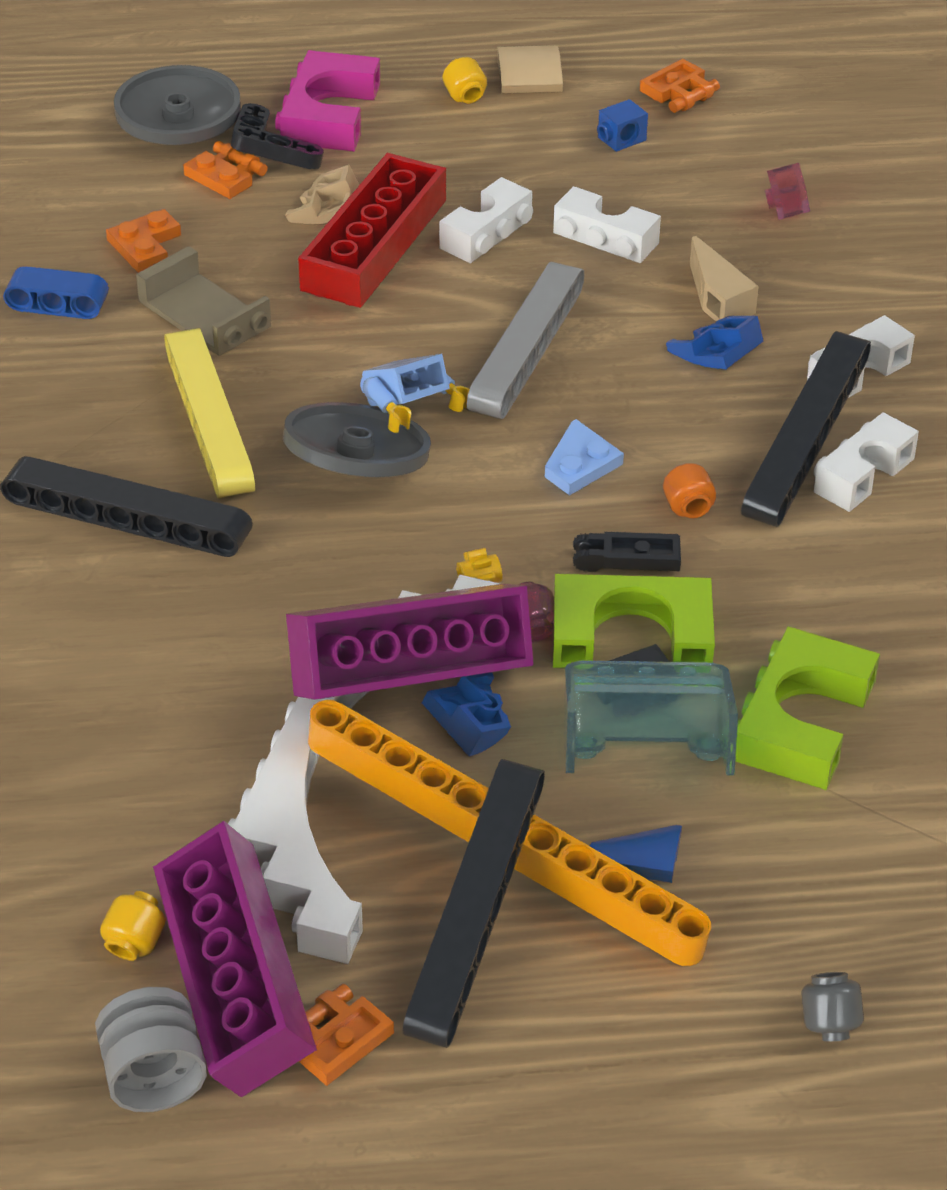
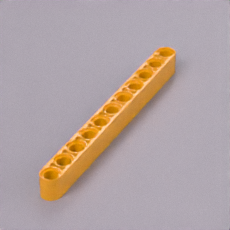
(547, 854)

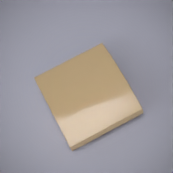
(530, 69)

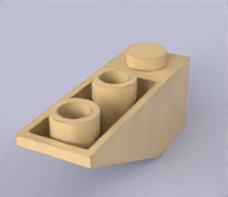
(720, 285)

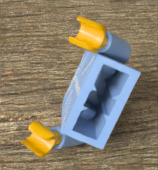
(407, 381)

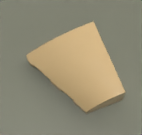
(324, 197)

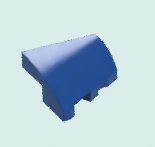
(719, 343)
(470, 712)
(646, 852)

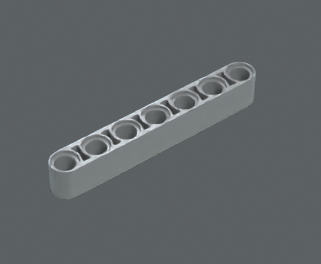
(525, 340)

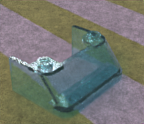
(651, 705)

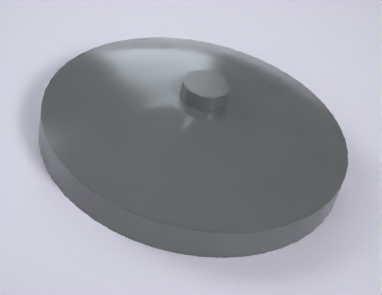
(177, 104)
(355, 440)

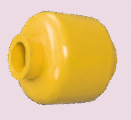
(464, 80)
(132, 925)

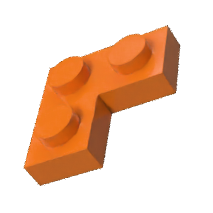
(141, 238)

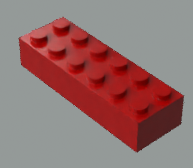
(372, 230)

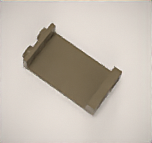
(192, 301)

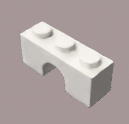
(472, 234)
(628, 235)
(889, 348)
(849, 471)

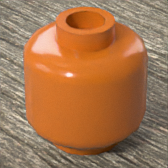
(689, 490)

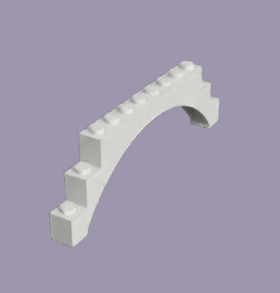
(278, 827)

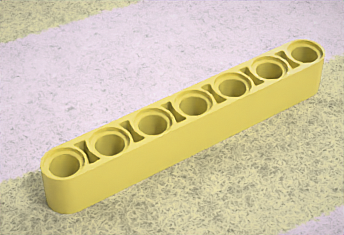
(209, 413)

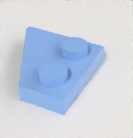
(581, 459)

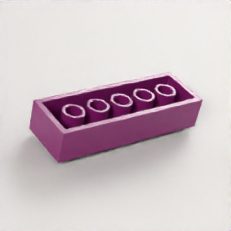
(409, 640)
(233, 960)

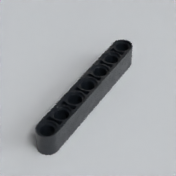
(805, 429)
(127, 506)
(473, 904)

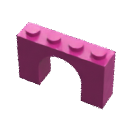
(323, 77)

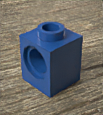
(622, 125)

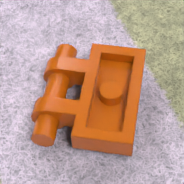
(674, 82)
(219, 173)
(348, 1034)

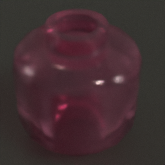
(540, 610)

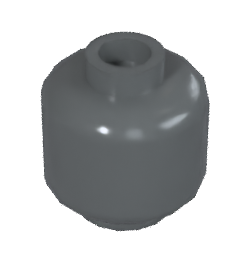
(832, 1005)

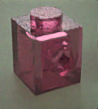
(787, 191)

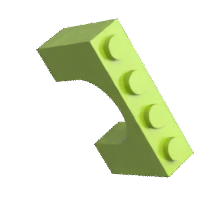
(676, 603)
(797, 666)

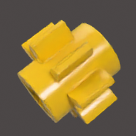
(480, 566)

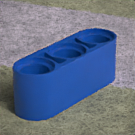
(56, 292)

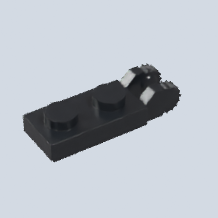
(627, 551)

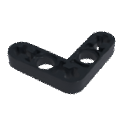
(252, 138)

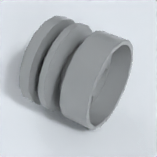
(150, 1049)

